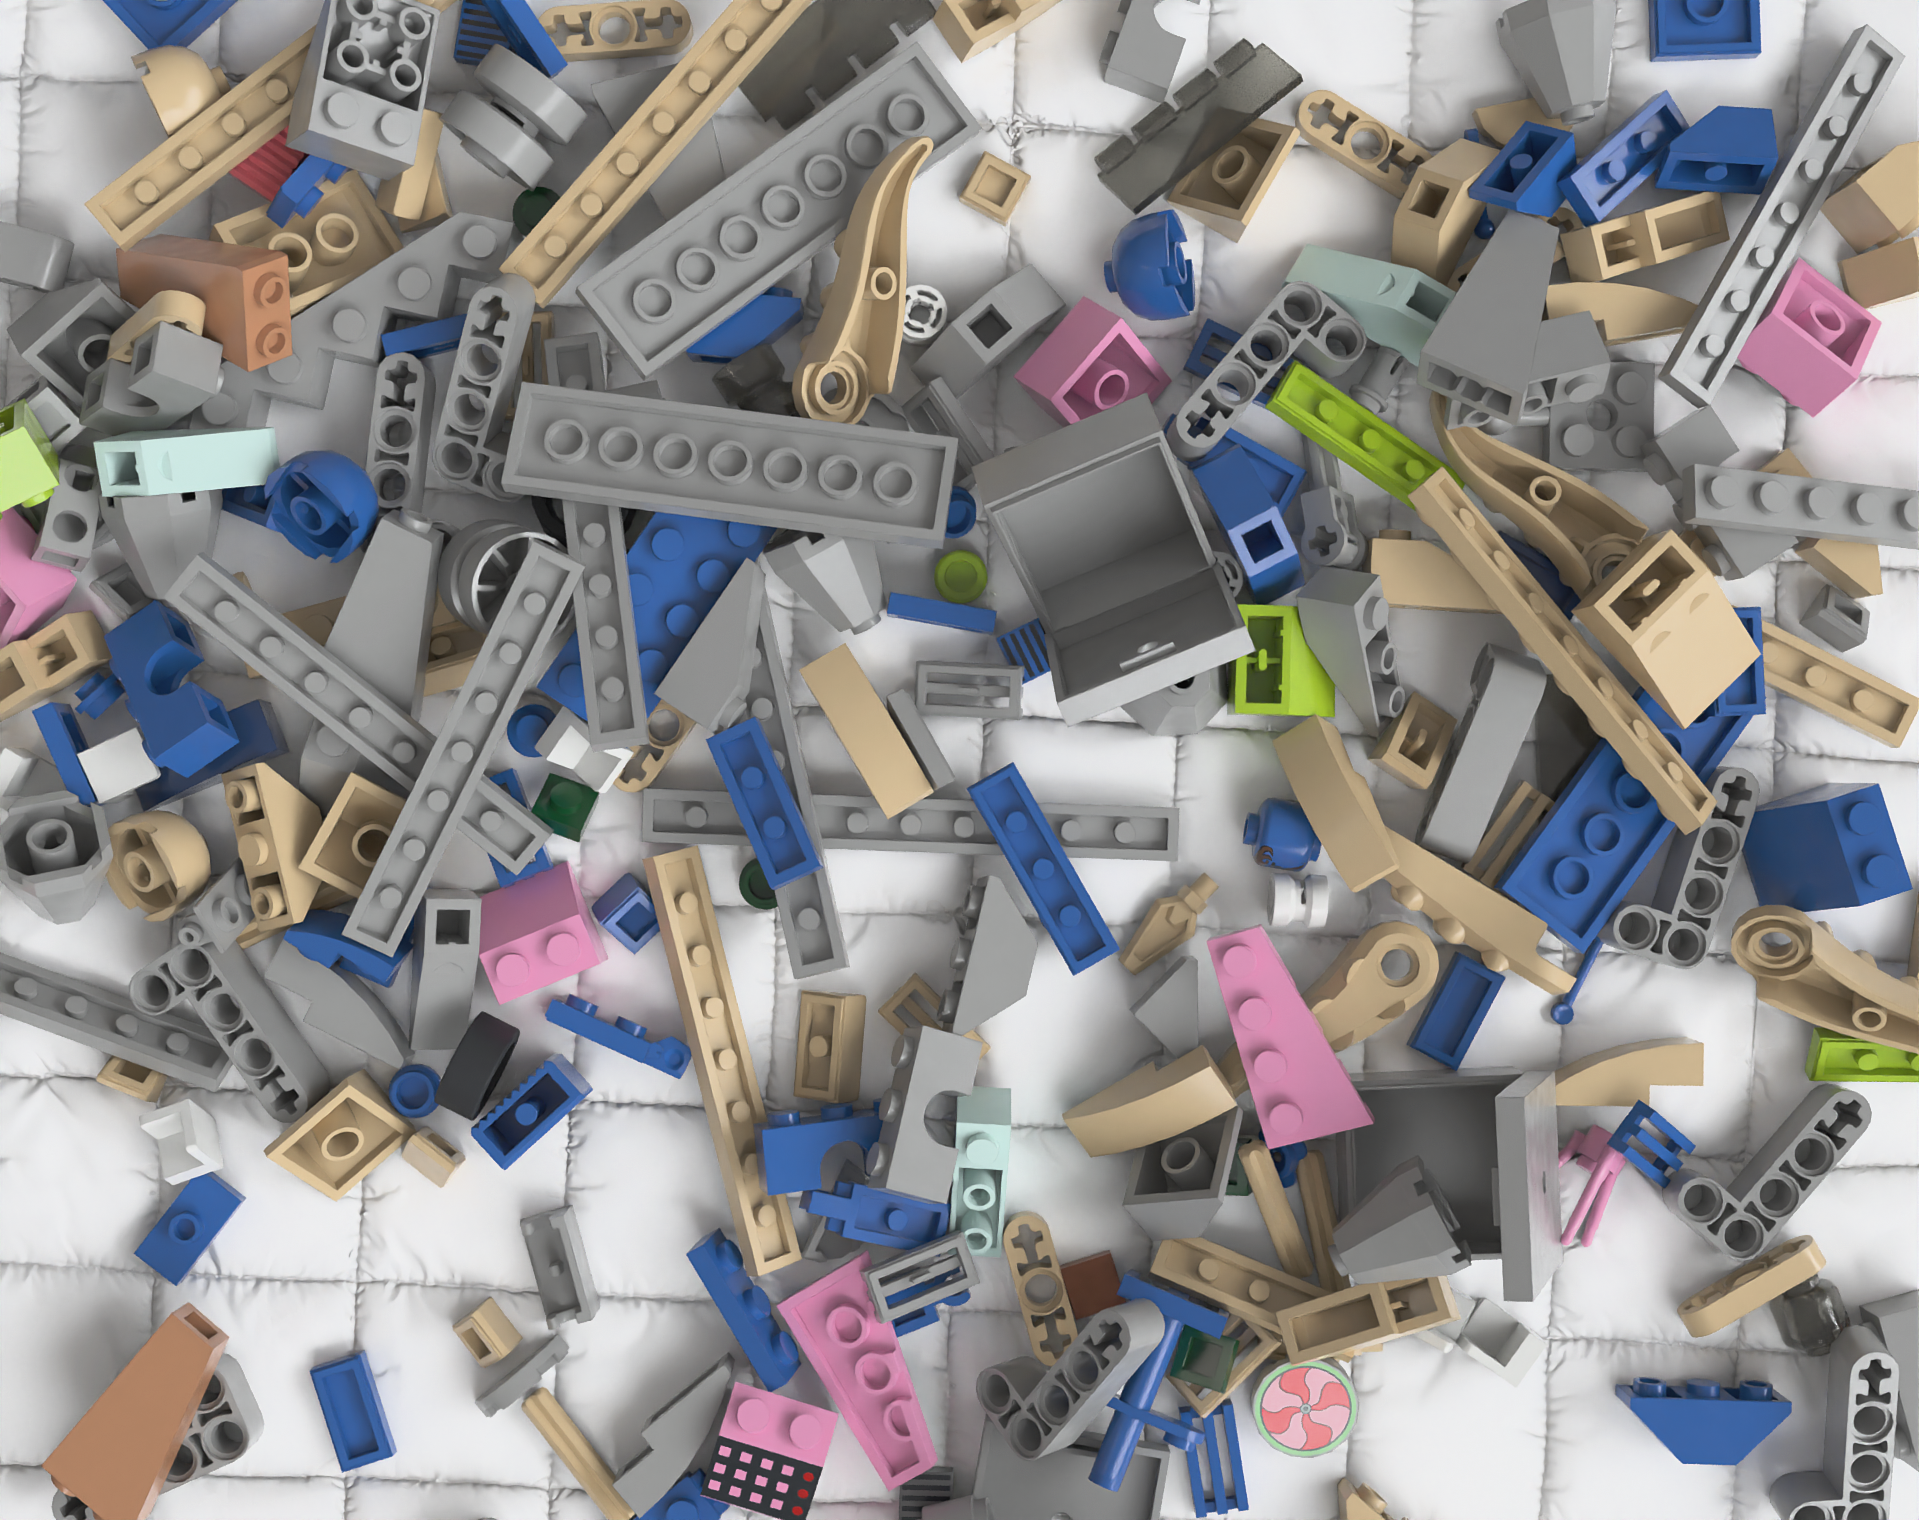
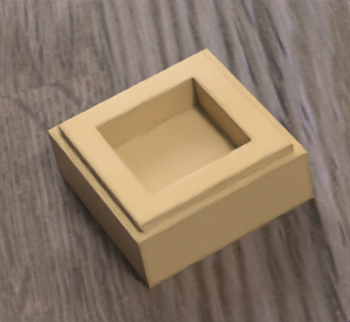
(995, 188)

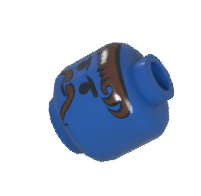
(1281, 836)

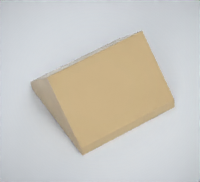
(1235, 178)
(353, 835)
(342, 1137)

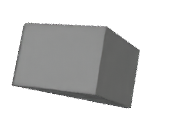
(1172, 1007)

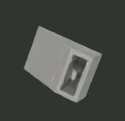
(365, 85)

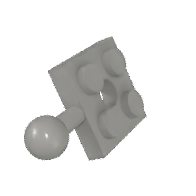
(1577, 446)

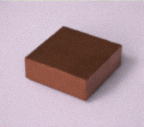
(1092, 1284)

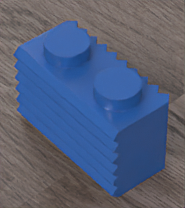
(530, 1110)

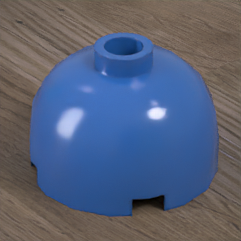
(1151, 268)
(323, 503)

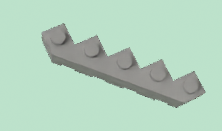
(411, 285)

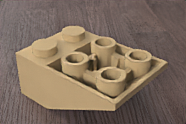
(1878, 200)
(1669, 626)

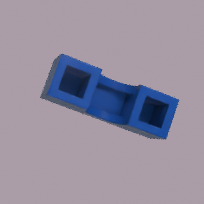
(182, 724)
(793, 1147)

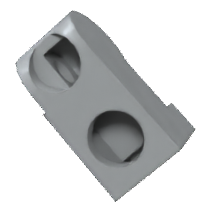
(70, 518)

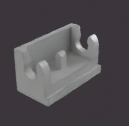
(560, 1266)

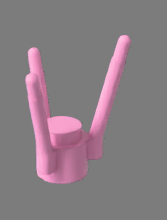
(1604, 1165)

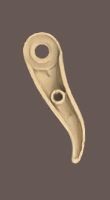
(866, 302)
(1555, 510)
(1473, 915)
(1824, 979)
(1355, 995)

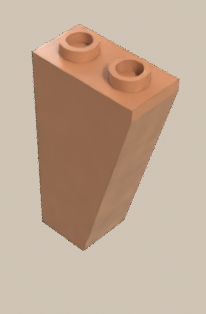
(239, 284)
(136, 1427)

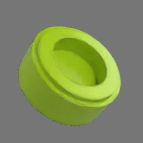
(960, 577)

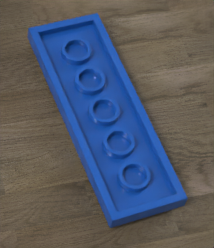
(675, 580)
(1606, 830)

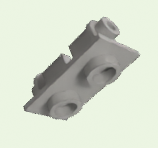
(220, 912)

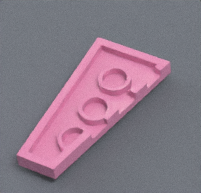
(1288, 1063)
(862, 1370)

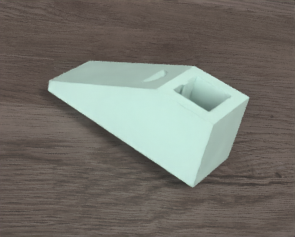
(1388, 300)
(185, 460)
(981, 1169)

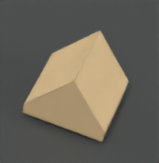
(132, 1079)
(487, 1333)

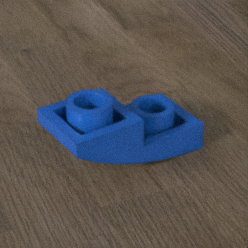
(322, 941)

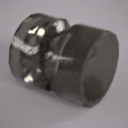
(756, 383)

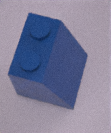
(1825, 849)

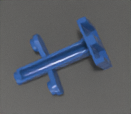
(1140, 1390)

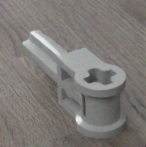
(1329, 514)

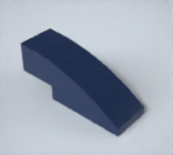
(259, 742)

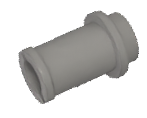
(1379, 380)

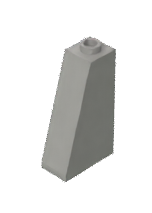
(693, 170)
(1492, 326)
(390, 609)

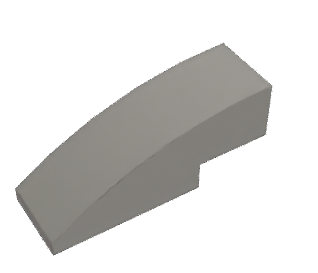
(341, 1005)
(673, 1438)

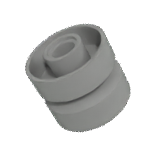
(522, 105)
(481, 568)

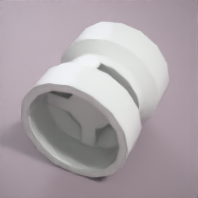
(923, 325)
(1298, 900)

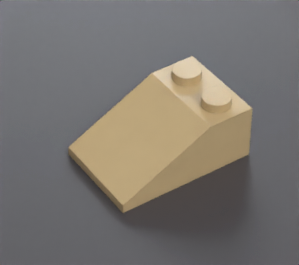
(325, 249)

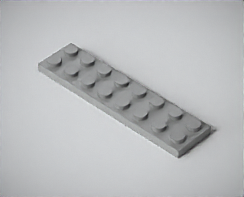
(770, 213)
(731, 465)

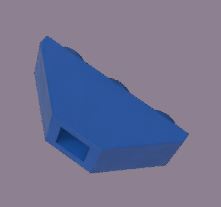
(757, 323)
(1250, 525)
(1705, 1420)

